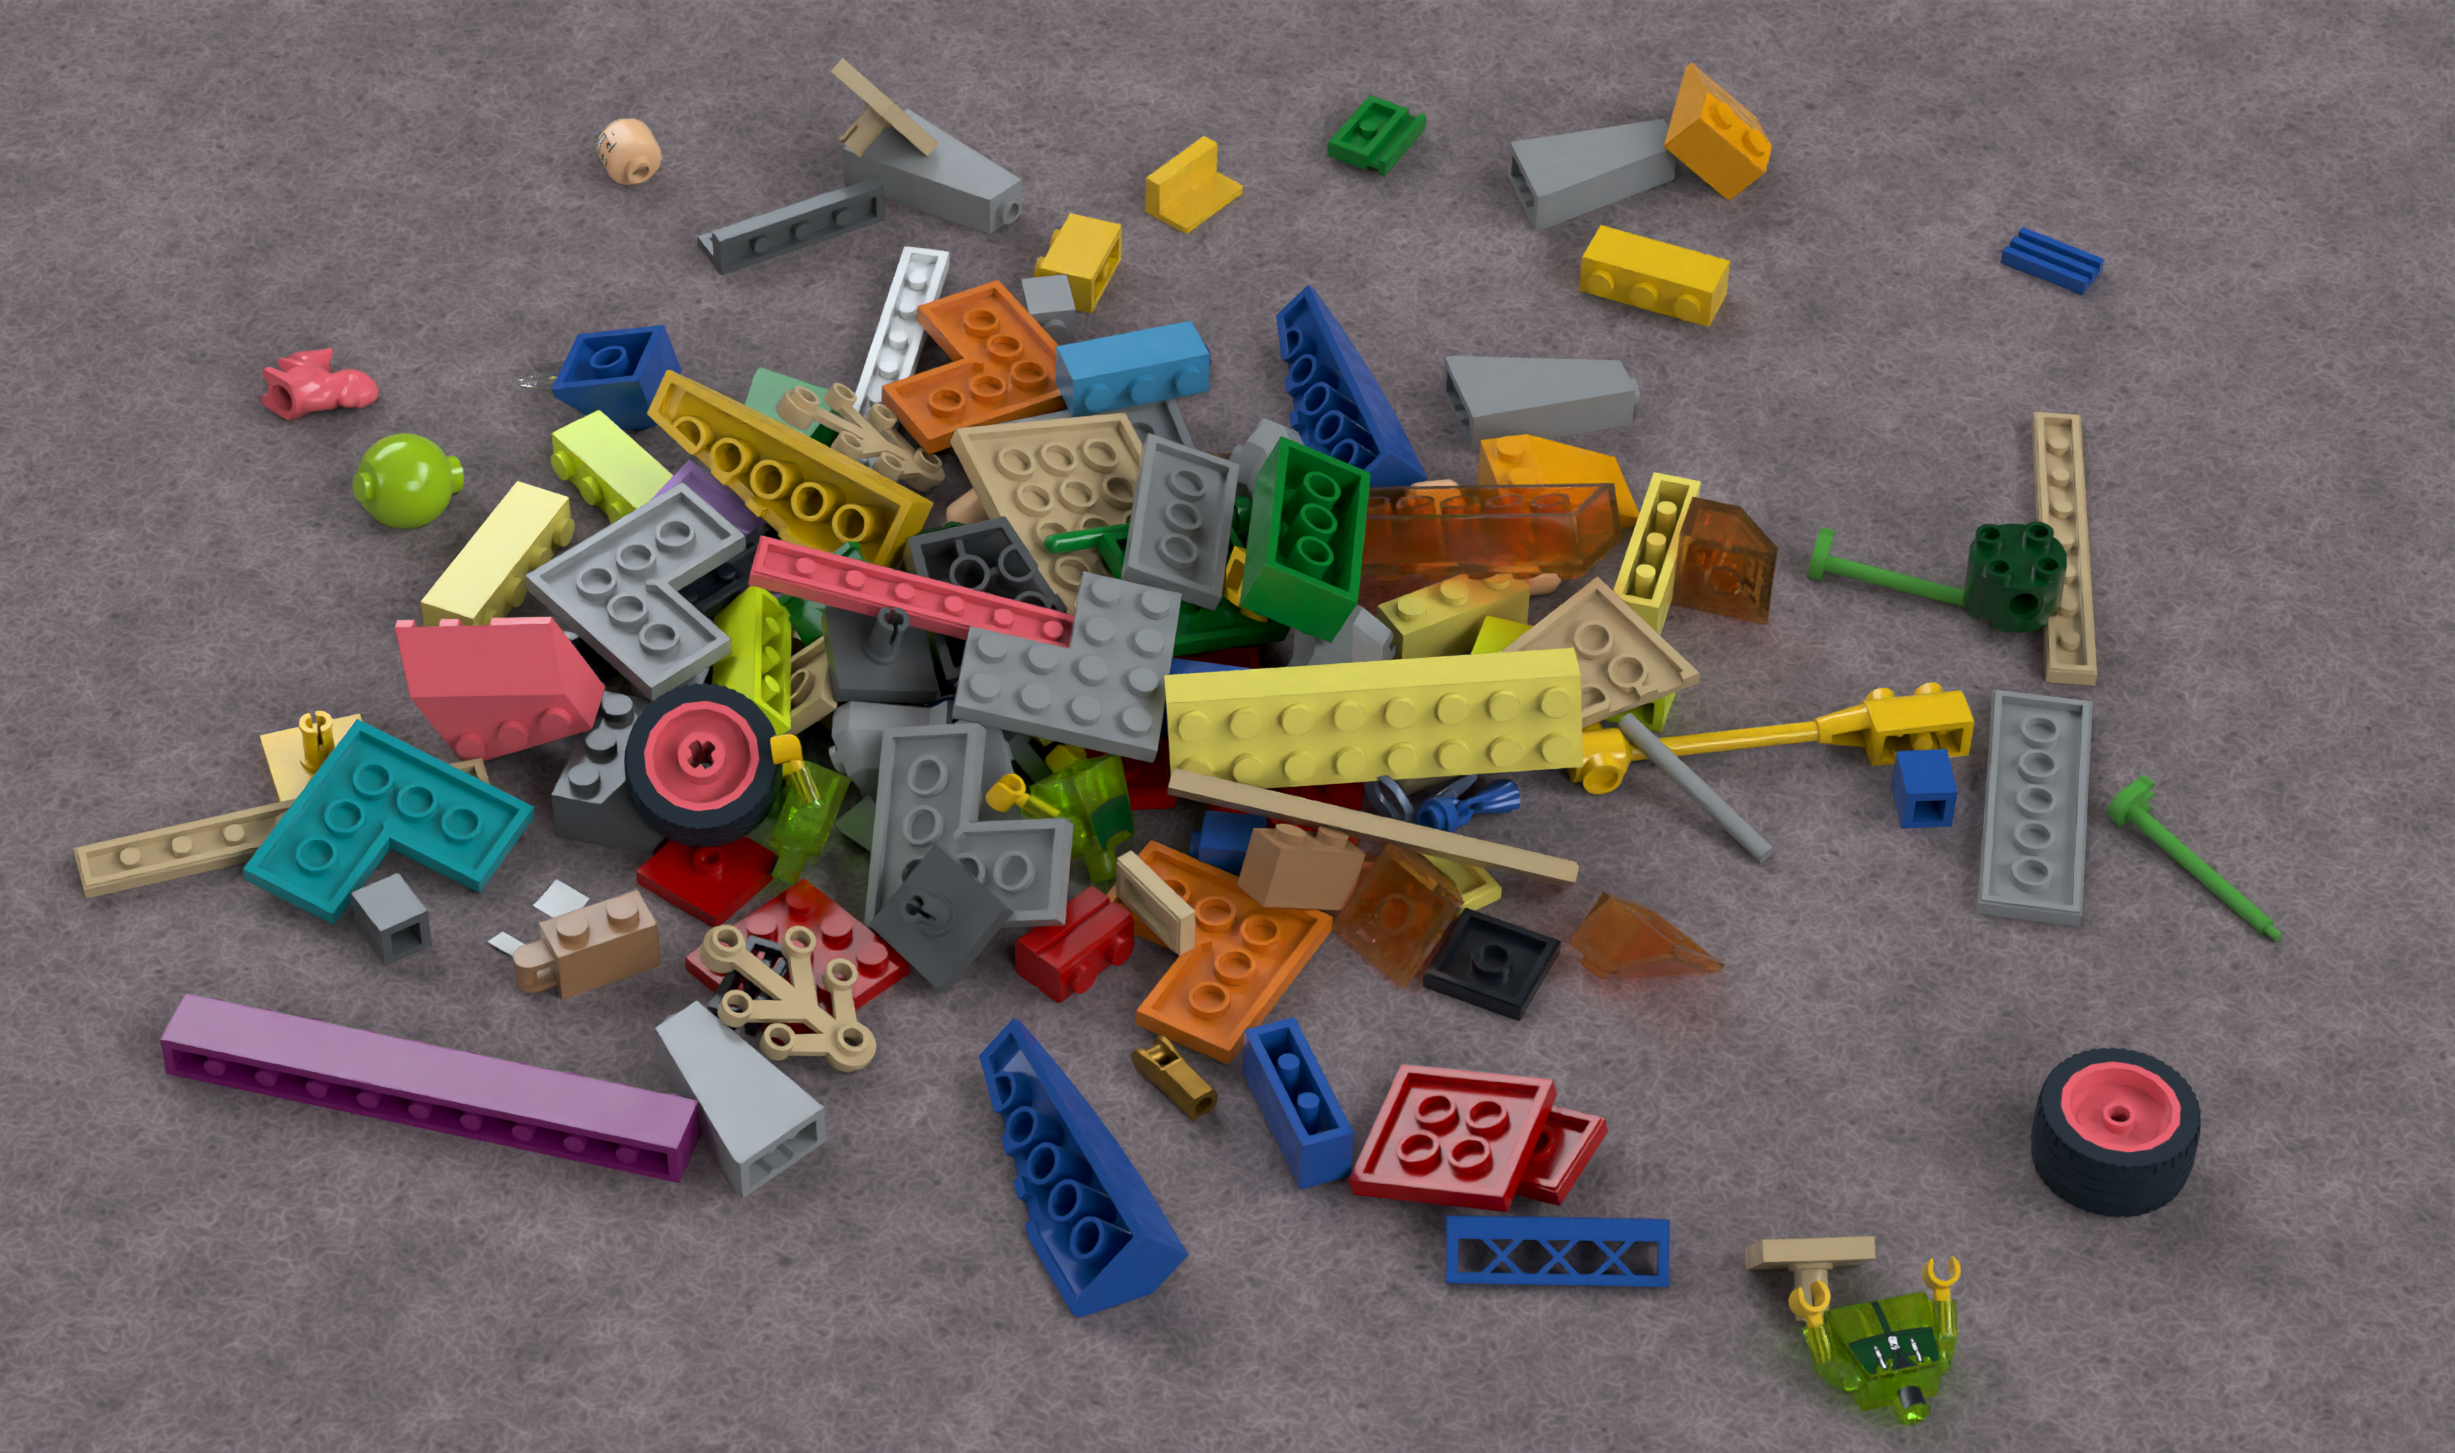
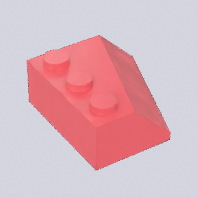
(498, 683)

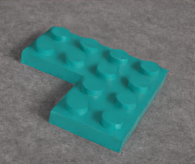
(381, 798)

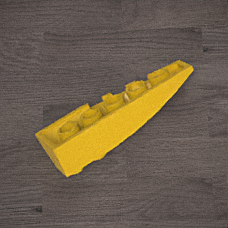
(789, 478)

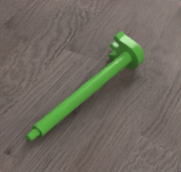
(1824, 562)
(2132, 806)

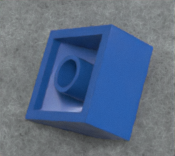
(617, 374)

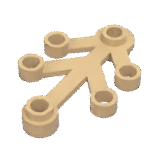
(861, 437)
(792, 1001)

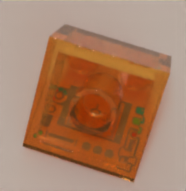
(1724, 563)

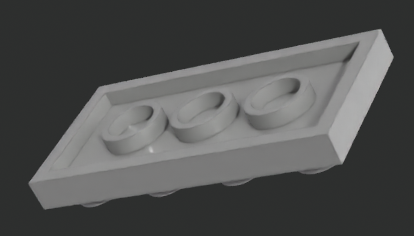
(1181, 521)

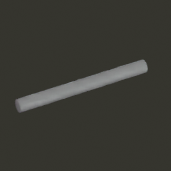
(1695, 788)

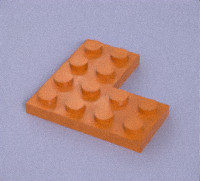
(997, 373)
(1239, 960)

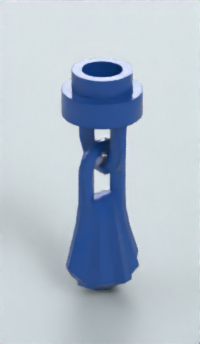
(1441, 814)

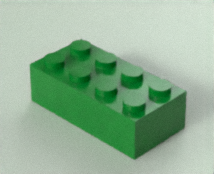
(1305, 540)

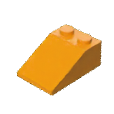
(1716, 135)
(1543, 461)

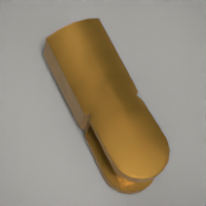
(1175, 1079)

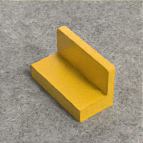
(1189, 187)

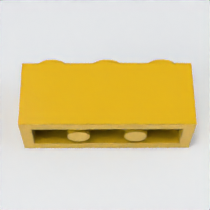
(1654, 275)

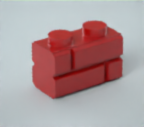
(1073, 954)

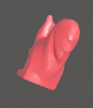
(310, 387)

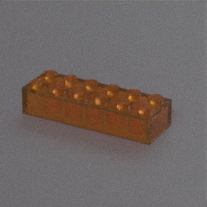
(1489, 530)

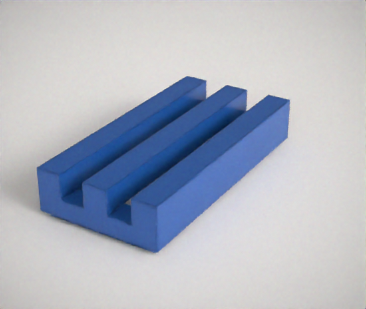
(2052, 261)

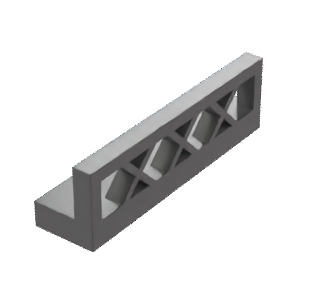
(795, 226)

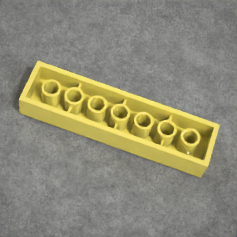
(1378, 719)

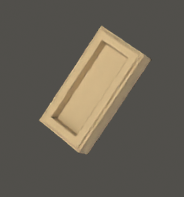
(1155, 903)

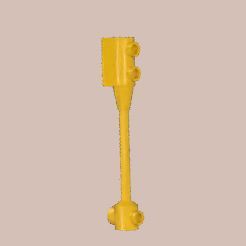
(1878, 724)

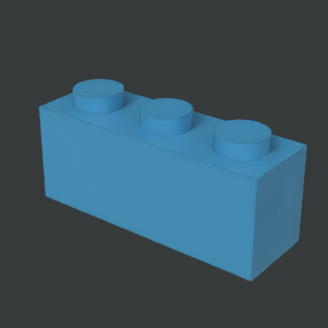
(1132, 369)

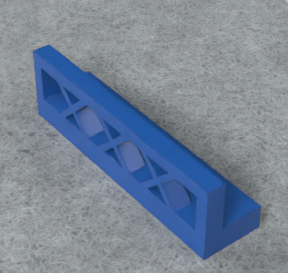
(1557, 1228)

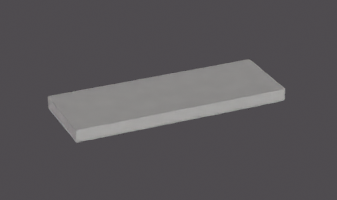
(2035, 808)

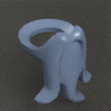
(1450, 790)

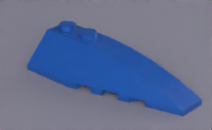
(1337, 397)
(1082, 1193)

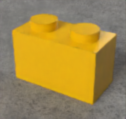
(1087, 253)

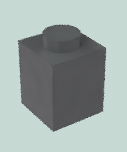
(391, 919)

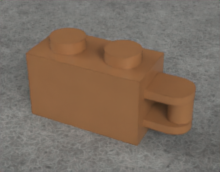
(1303, 867)
(590, 947)

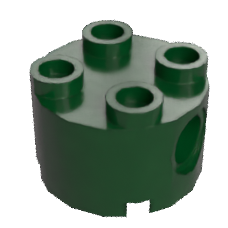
(2015, 576)

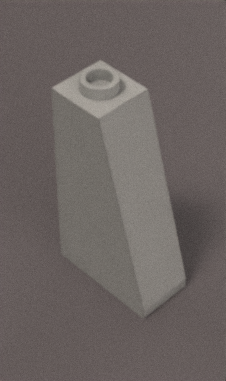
(1588, 169)
(947, 183)
(1537, 396)
(747, 1106)

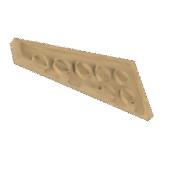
(1617, 655)

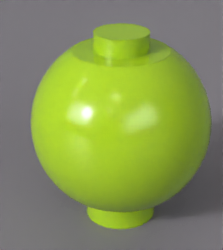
(406, 481)

